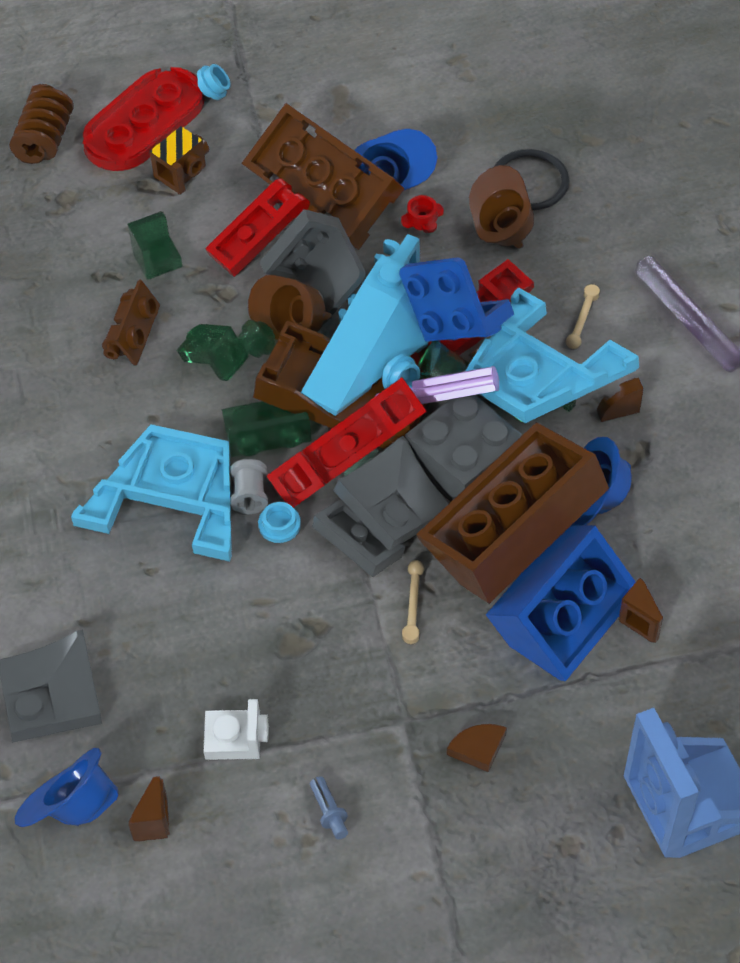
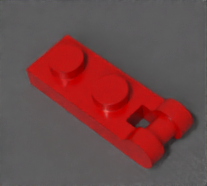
(256, 226)

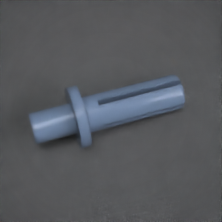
(333, 817)

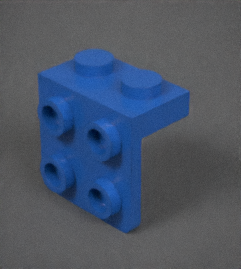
(448, 302)

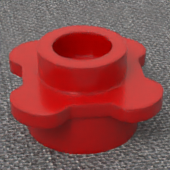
(422, 214)

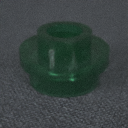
(257, 338)

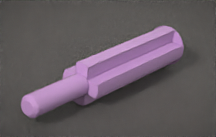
(456, 385)

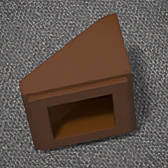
(641, 612)
(151, 815)

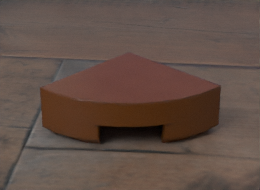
(622, 403)
(478, 745)

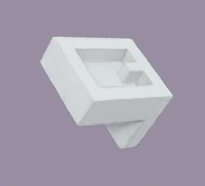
(235, 733)

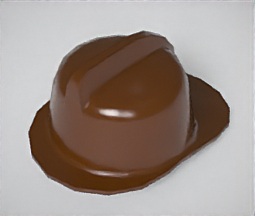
(501, 207)
(284, 299)

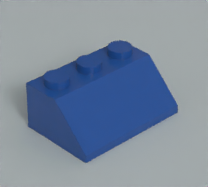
(563, 601)

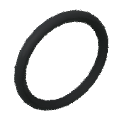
(552, 159)

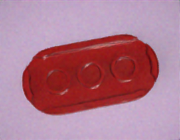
(142, 118)

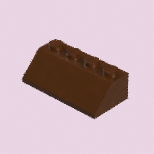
(514, 511)

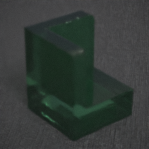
(153, 245)

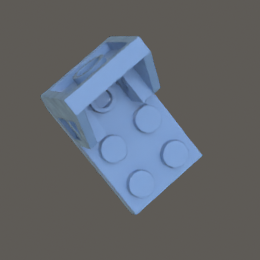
(683, 786)

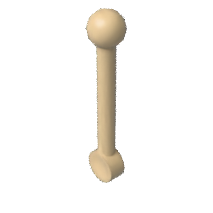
(591, 293)
(410, 632)

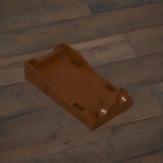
(323, 172)
(289, 369)

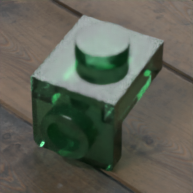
(214, 346)

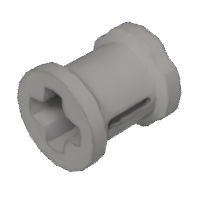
(249, 491)

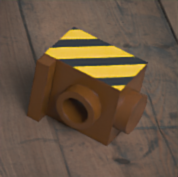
(179, 158)

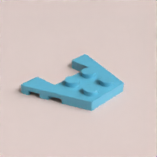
(537, 376)
(170, 472)

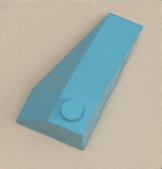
(369, 335)

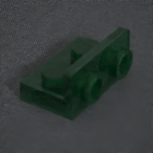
(263, 428)

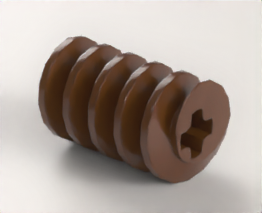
(41, 124)

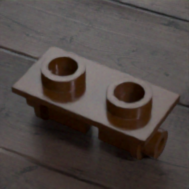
(136, 316)

